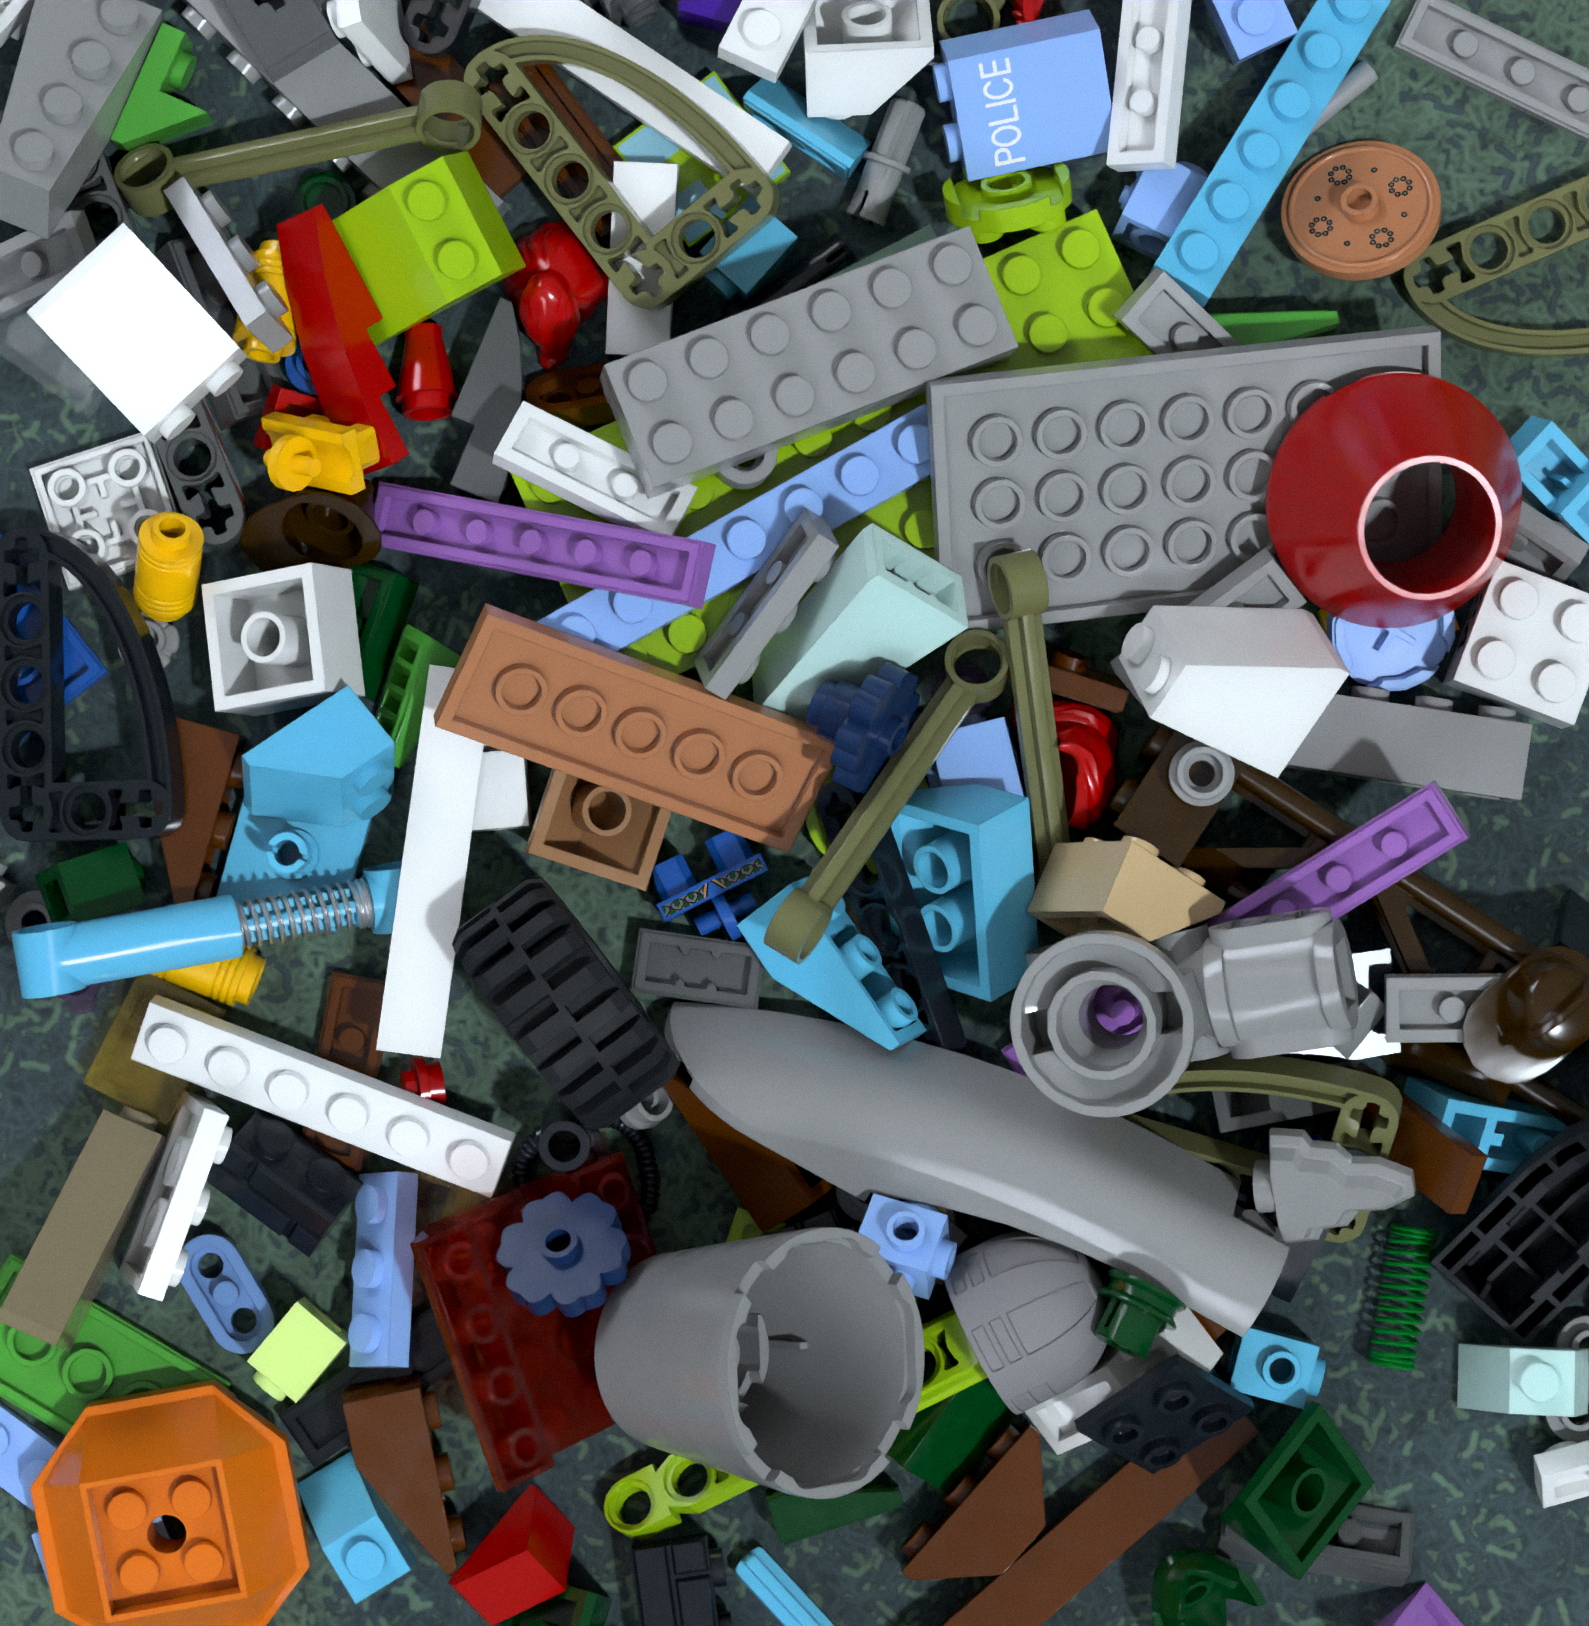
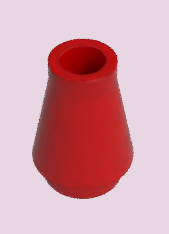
(426, 378)

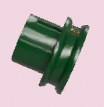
(1135, 1313)

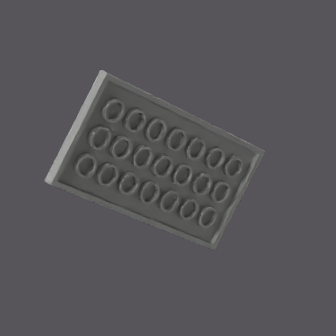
(1149, 468)

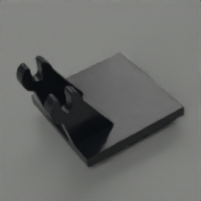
(1165, 1413)

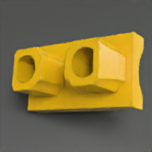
(318, 453)

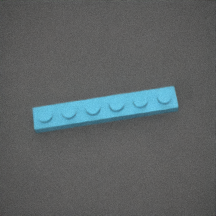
(1267, 143)

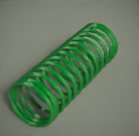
(1403, 1360)

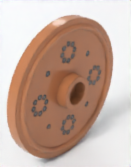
(1361, 210)

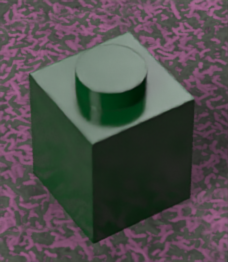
(93, 885)

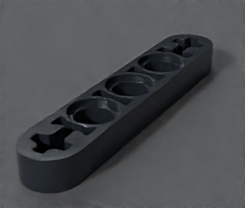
(895, 894)

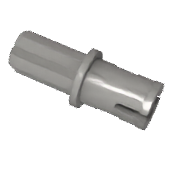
(886, 162)

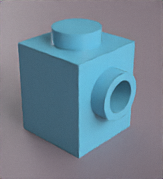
(1275, 1366)

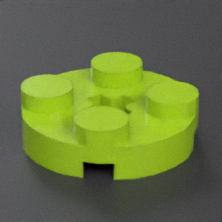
(1010, 202)

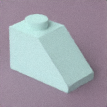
(1523, 1379)

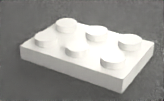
(176, 1196)

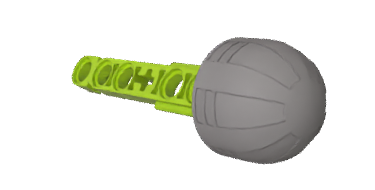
(1017, 1318)

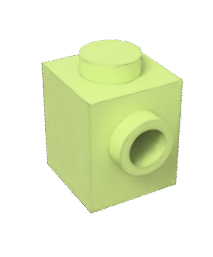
(297, 1351)

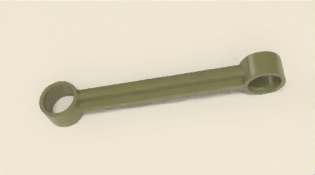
(304, 146)
(1020, 596)
(808, 910)

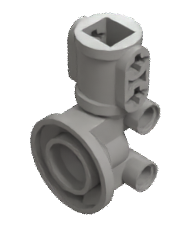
(1202, 992)

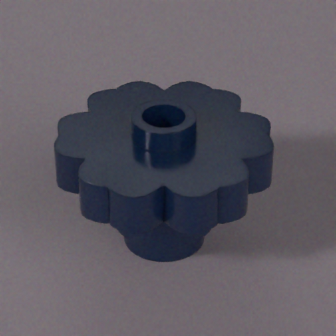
(864, 722)
(564, 1254)

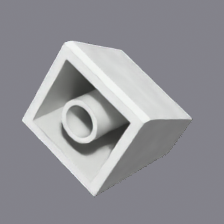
(139, 335)
(1235, 677)

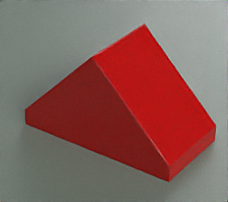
(518, 1561)

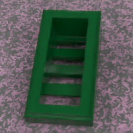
(805, 1517)

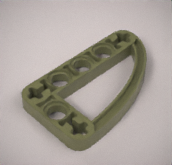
(602, 197)
(1520, 251)
(1292, 1079)

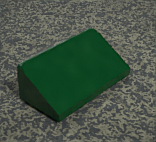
(381, 613)

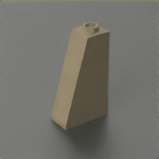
(84, 1229)

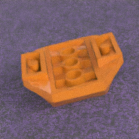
(184, 1456)

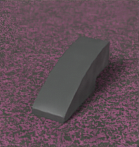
(488, 406)

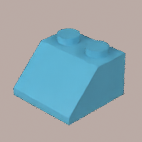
(322, 766)

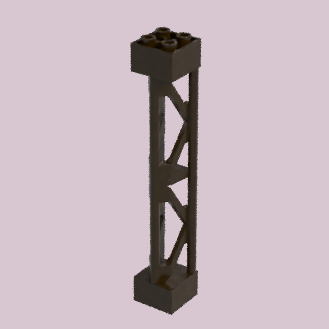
(1155, 814)

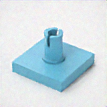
(289, 855)

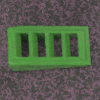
(1277, 325)
(405, 689)

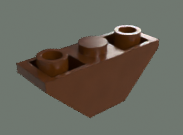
(988, 1515)

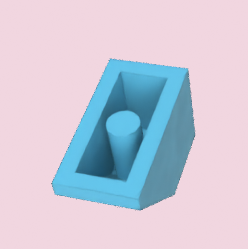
(355, 1528)

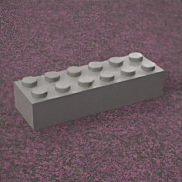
(807, 362)

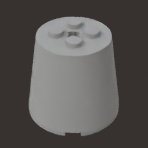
(766, 1358)

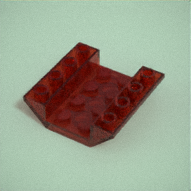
(519, 1372)

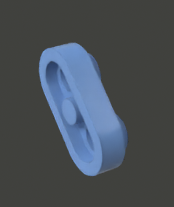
(223, 1295)

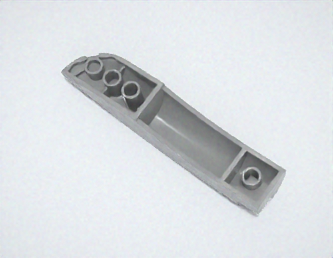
(984, 1145)

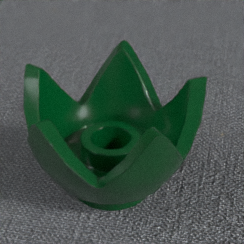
(1194, 1589)

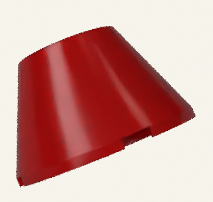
(1339, 461)

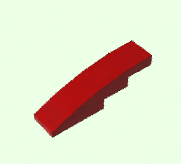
(332, 323)

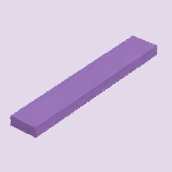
(544, 545)

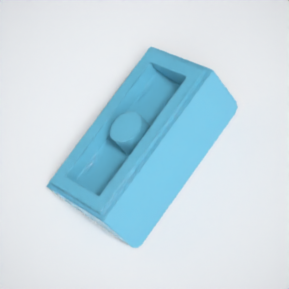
(818, 137)

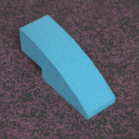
(1554, 474)

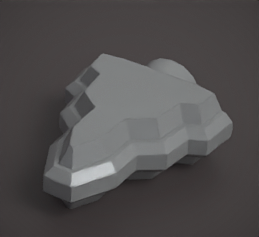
(1322, 1184)

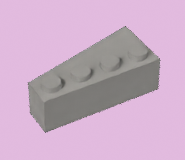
(67, 101)

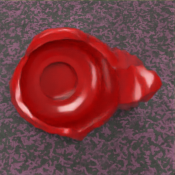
(555, 289)
(1087, 759)

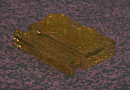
(131, 1081)

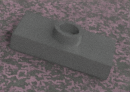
(697, 969)

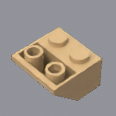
(1119, 890)

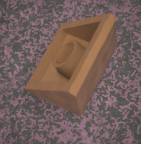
(598, 830)

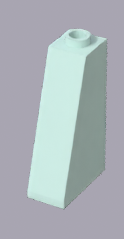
(869, 610)

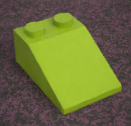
(427, 243)

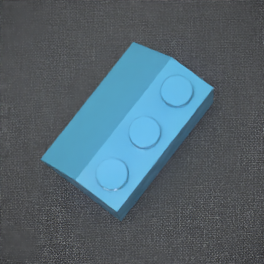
(972, 882)

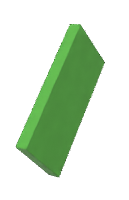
(105, 1362)

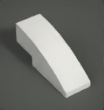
(1116, 1371)

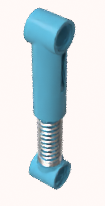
(73, 954)

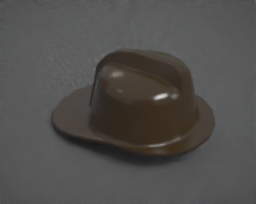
(313, 528)
(1530, 1016)

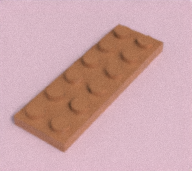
(634, 729)

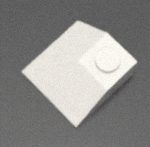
(863, 53)

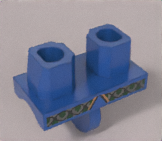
(682, 893)

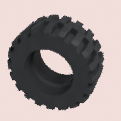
(564, 1003)

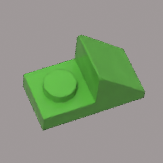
(151, 111)

